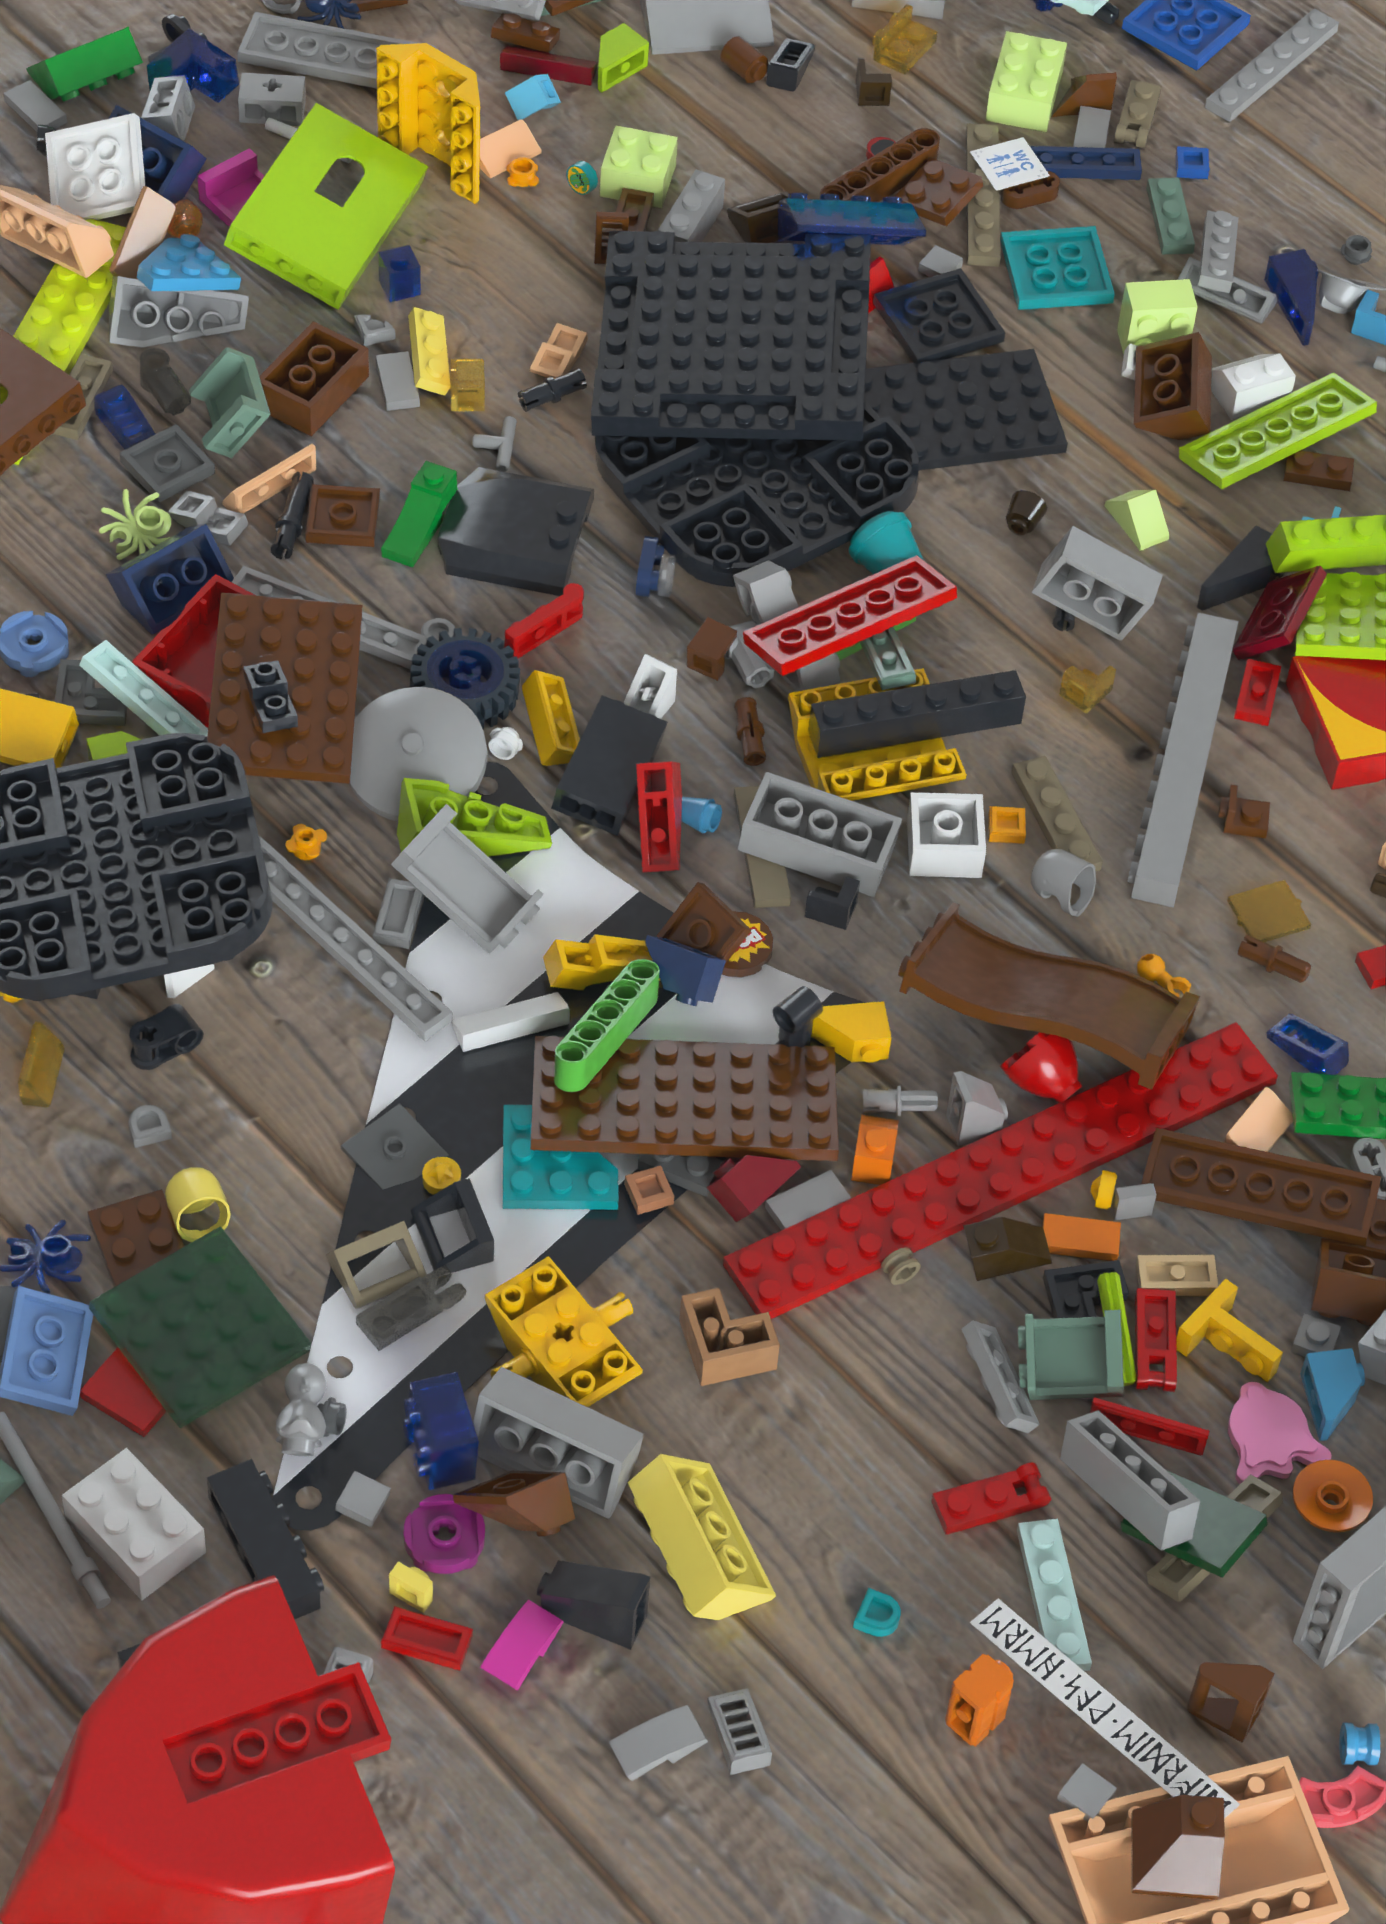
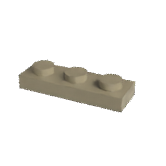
(93, 376)

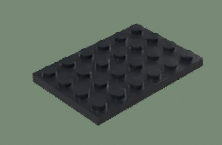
(969, 408)

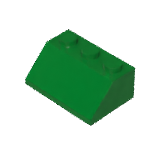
(87, 65)

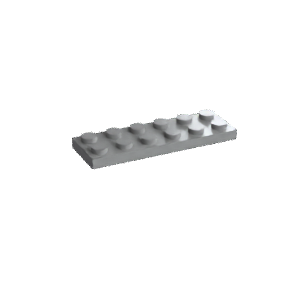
(313, 49)

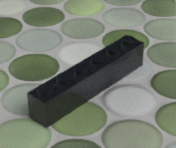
(916, 713)

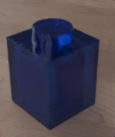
(399, 273)

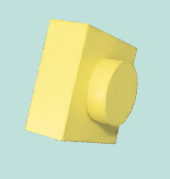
(411, 1586)

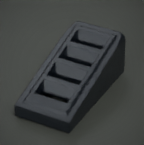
(789, 64)

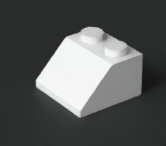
(1251, 383)

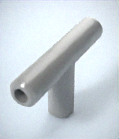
(501, 443)

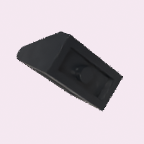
(458, 1197)

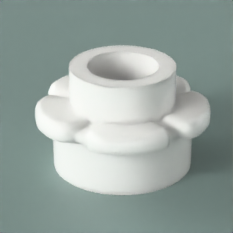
(504, 743)

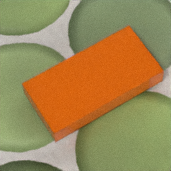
(1082, 1237)

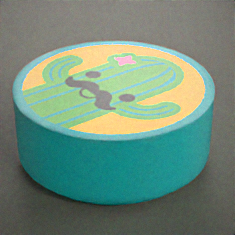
(582, 177)

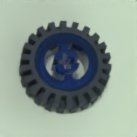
(464, 662)

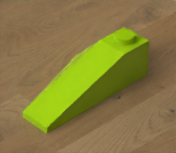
(489, 827)

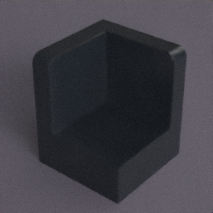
(831, 906)

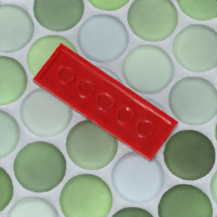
(849, 615)

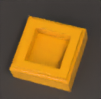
(1006, 824)

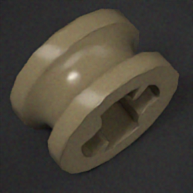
(901, 1266)

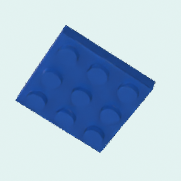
(1187, 28)

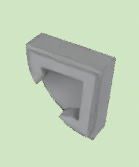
(372, 330)

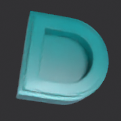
(878, 1614)

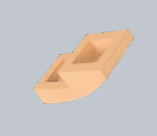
(560, 352)

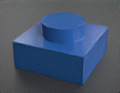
(1192, 162)

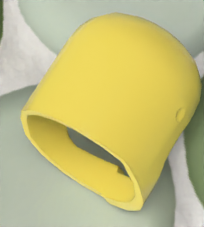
(192, 1192)

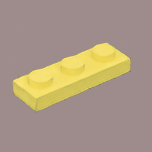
(429, 351)

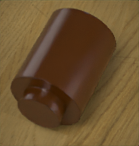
(744, 59)

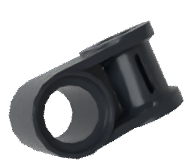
(167, 1033)

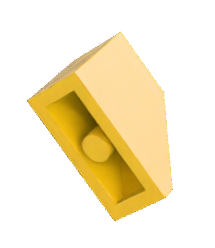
(855, 1030)

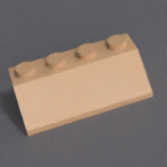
(53, 232)

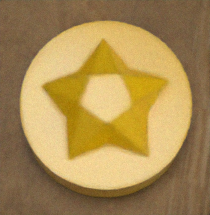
(440, 1173)
(1103, 1189)

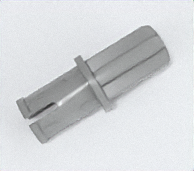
(896, 1100)

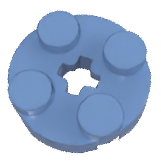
(37, 657)

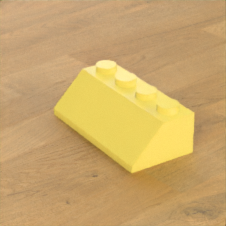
(700, 1537)

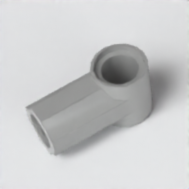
(750, 666)

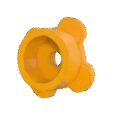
(522, 172)
(305, 849)

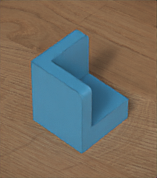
(1367, 321)

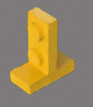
(1228, 1334)

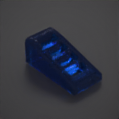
(119, 401)
(1332, 1052)

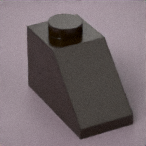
(1005, 1247)

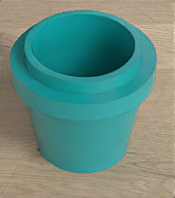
(884, 542)

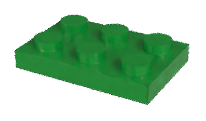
(1338, 1105)

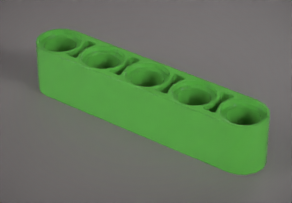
(606, 1025)

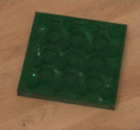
(200, 1326)

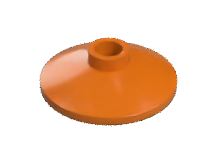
(1335, 1482)

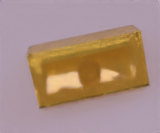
(40, 1067)

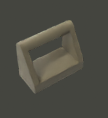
(397, 1233)

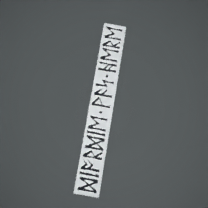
(1096, 1705)

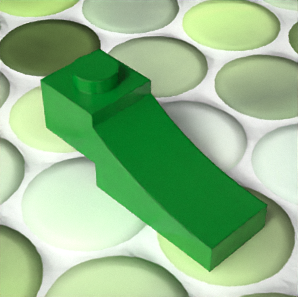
(421, 513)

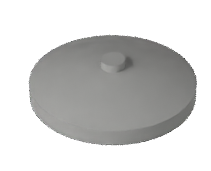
(415, 737)

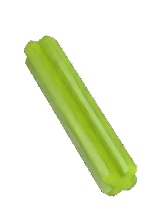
(1112, 1299)

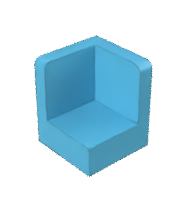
(532, 96)

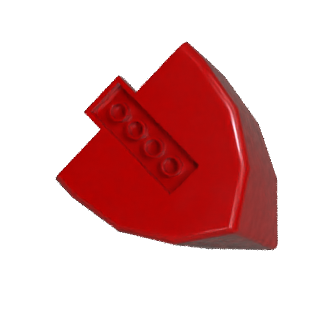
(214, 1785)

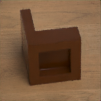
(708, 648)

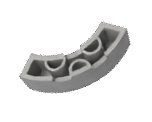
(768, 594)

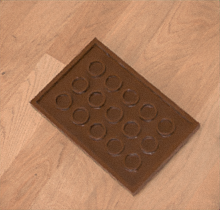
(320, 660)

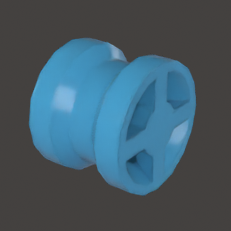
(1359, 1744)

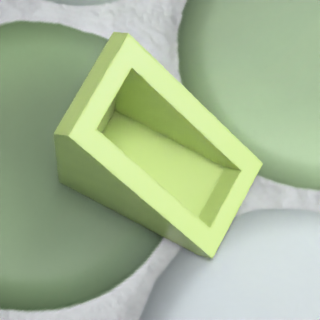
(1140, 517)

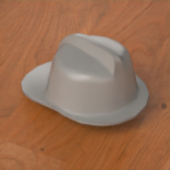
(1341, 293)

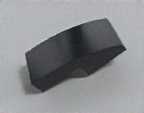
(270, 696)

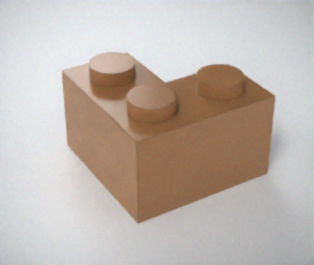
(722, 1346)

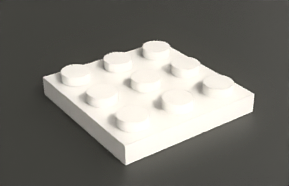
(96, 167)

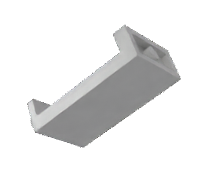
(466, 883)

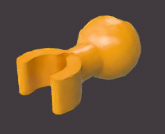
(1153, 969)

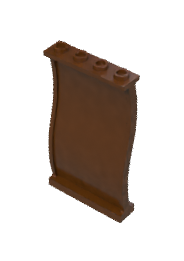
(1049, 994)

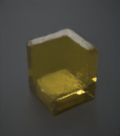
(467, 385)
(1085, 688)

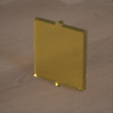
(1269, 911)

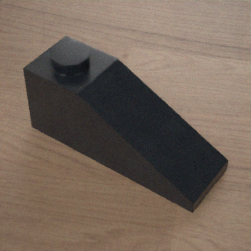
(1241, 573)

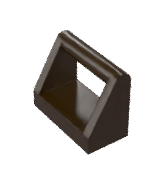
(757, 219)

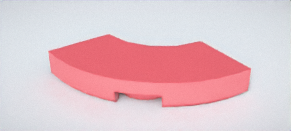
(1344, 1800)

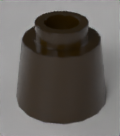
(1025, 512)

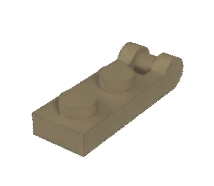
(1138, 113)

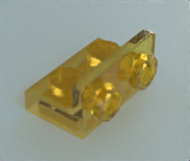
(902, 41)

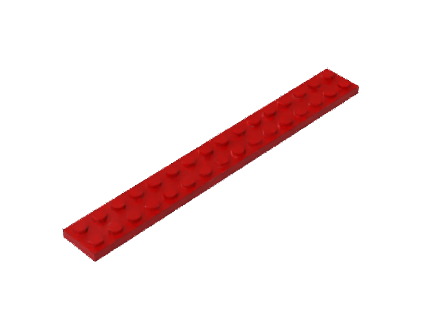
(995, 1173)

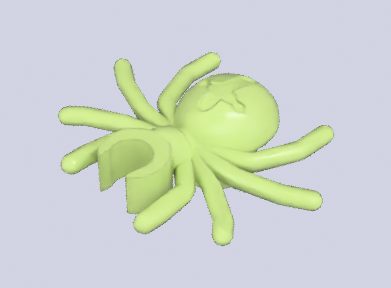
(139, 529)

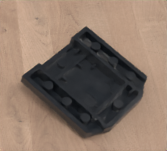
(514, 530)

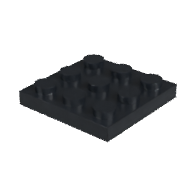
(939, 317)

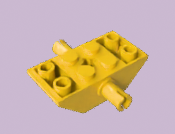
(560, 1335)

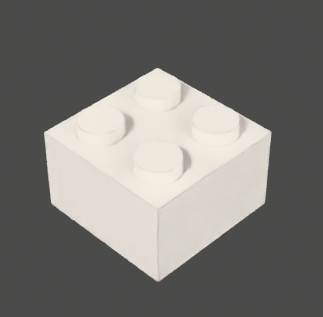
(946, 835)

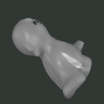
(301, 1420)

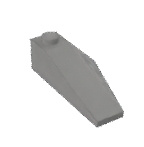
(160, 317)

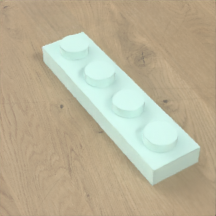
(139, 692)
(1053, 1589)

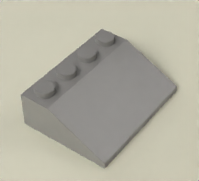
(705, 24)

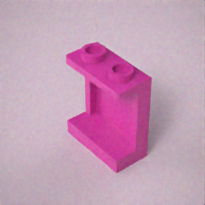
(230, 185)

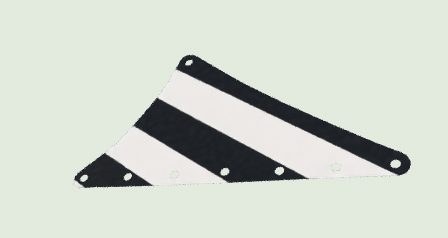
(462, 1108)

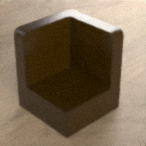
(872, 88)

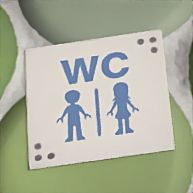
(1009, 164)

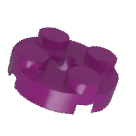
(438, 1555)

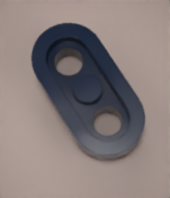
(647, 575)

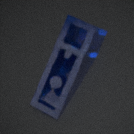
(1294, 282)

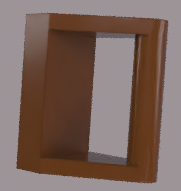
(1242, 1681)

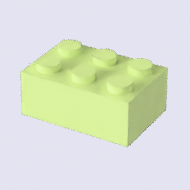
(1026, 81)

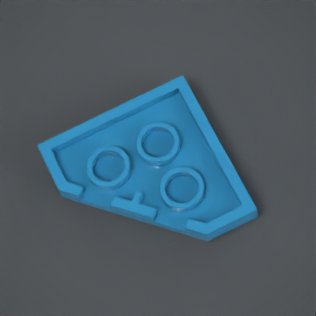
(186, 266)

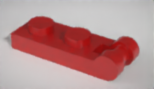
(546, 621)
(1155, 1338)
(990, 1499)

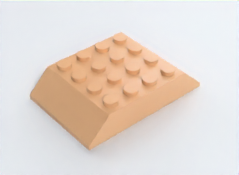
(1270, 1864)

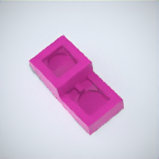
(521, 1644)

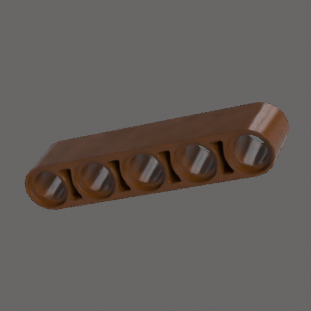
(888, 169)

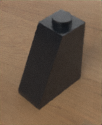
(597, 1600)

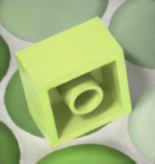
(638, 162)
(1156, 311)

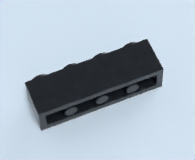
(262, 1535)

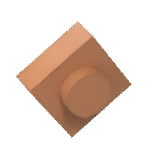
(649, 1190)

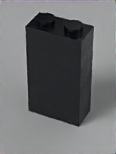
(603, 771)

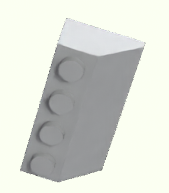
(540, 1430)

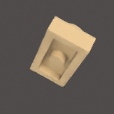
(1180, 1273)

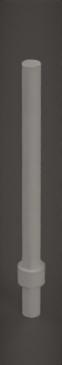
(84, 1567)

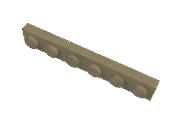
(984, 207)

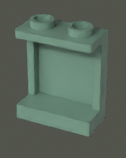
(233, 401)
(1072, 1357)

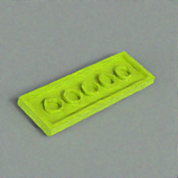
(1277, 430)

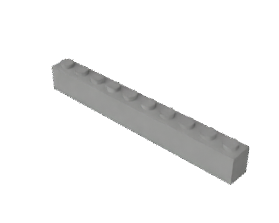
(1184, 761)

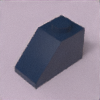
(686, 970)

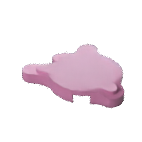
(1270, 1434)

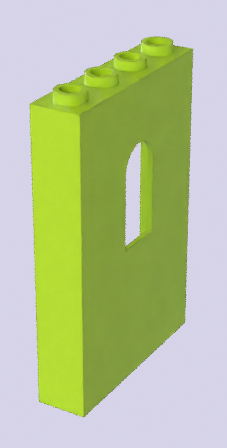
(309, 236)

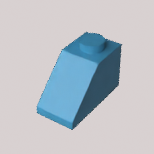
(1331, 1387)

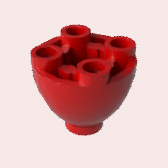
(1045, 1067)

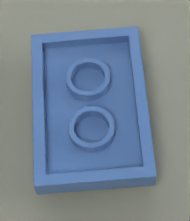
(45, 1351)

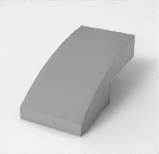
(202, 509)
(658, 1739)

